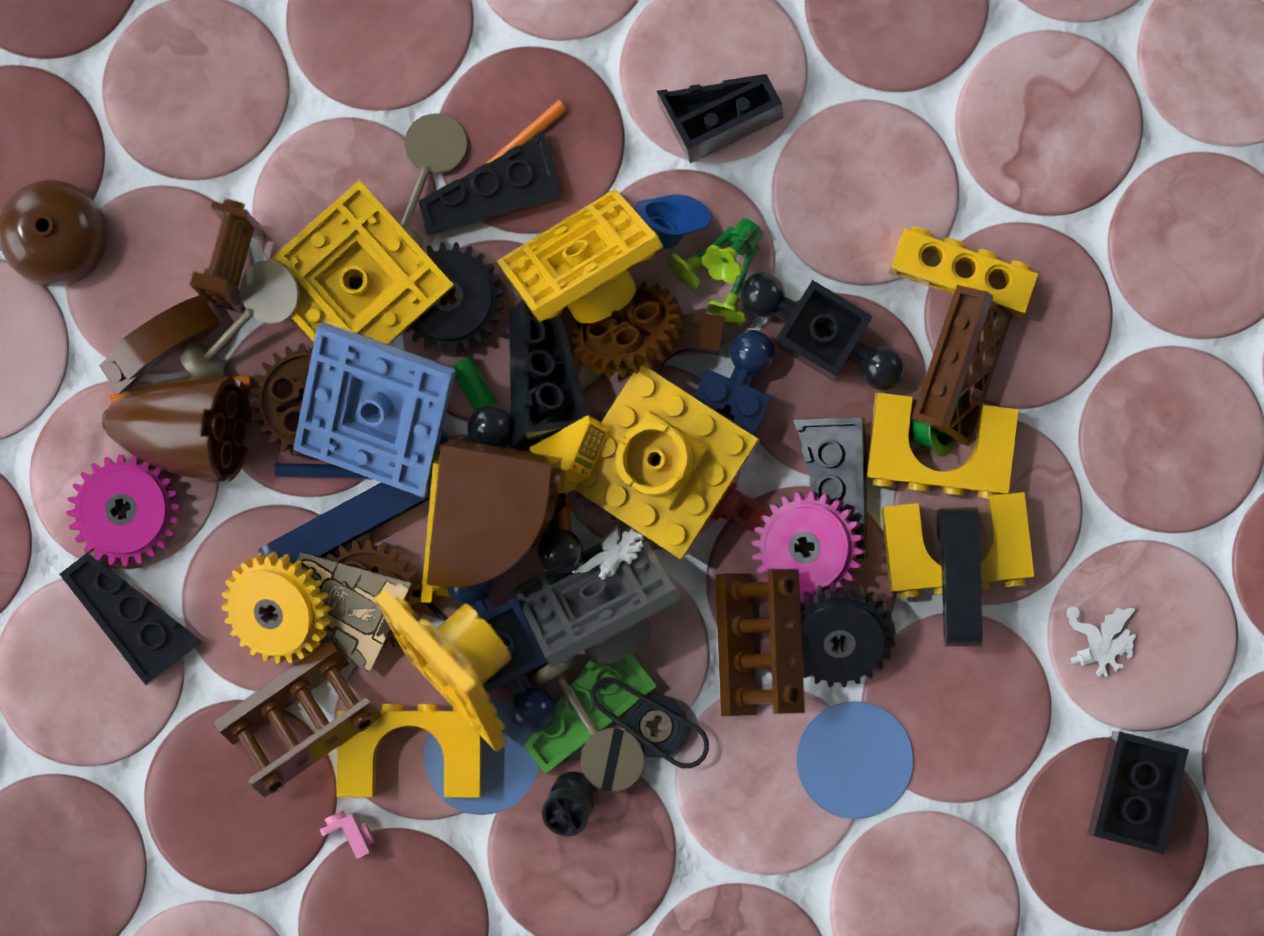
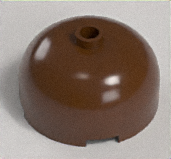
(69, 246)

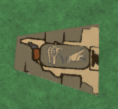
(355, 617)

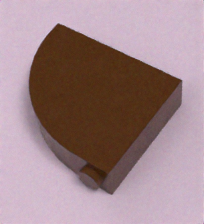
(488, 510)

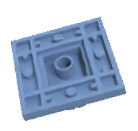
(373, 409)

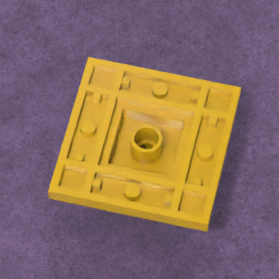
(362, 242)
(583, 261)
(697, 464)
(453, 660)

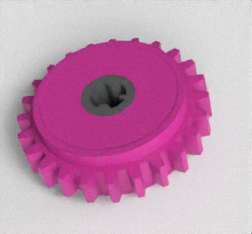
(101, 499)
(818, 524)

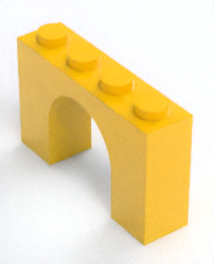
(985, 470)
(1005, 560)
(455, 735)

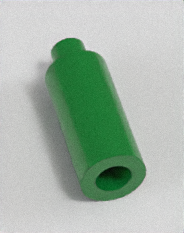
(473, 384)

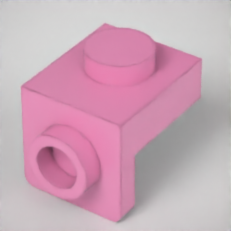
(358, 835)

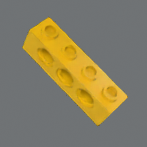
(943, 277)

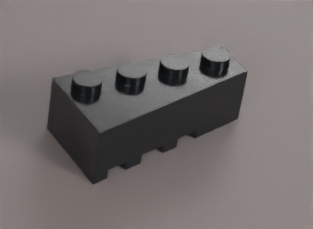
(542, 378)

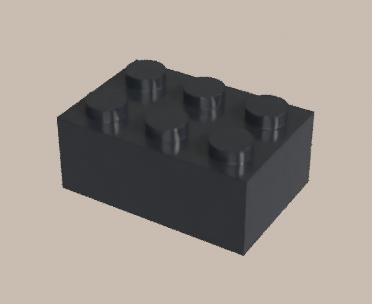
(1138, 791)

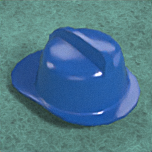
(673, 217)

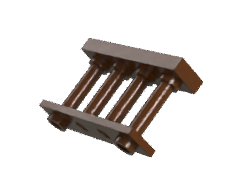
(221, 280)
(736, 643)
(278, 695)

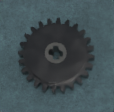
(473, 306)
(844, 634)

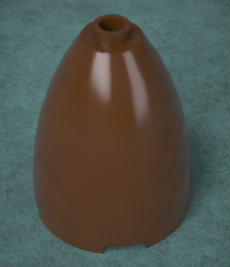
(184, 426)

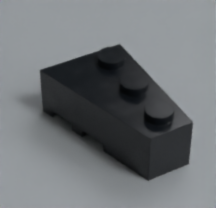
(719, 113)

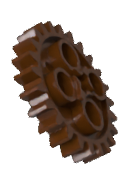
(631, 334)
(293, 369)
(387, 566)

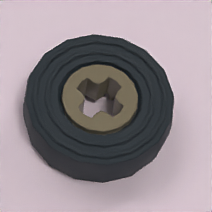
(675, 731)

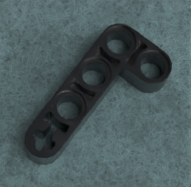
(961, 576)

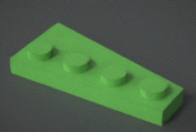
(567, 729)

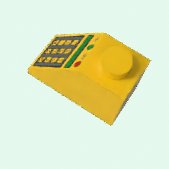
(577, 447)

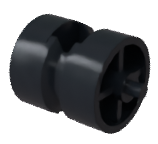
(569, 804)

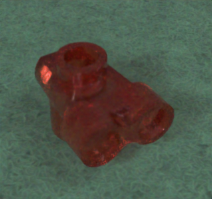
(732, 502)

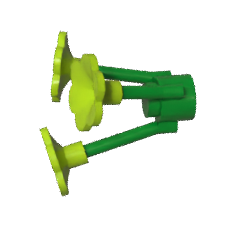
(723, 265)

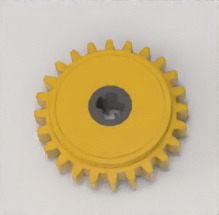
(276, 607)

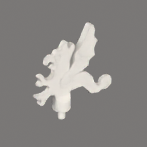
(614, 552)
(1101, 644)

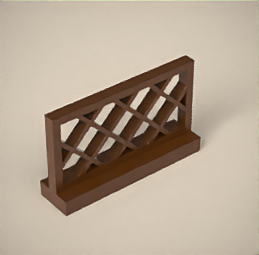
(955, 351)

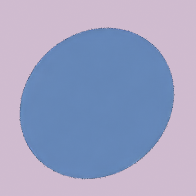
(854, 760)
(504, 774)

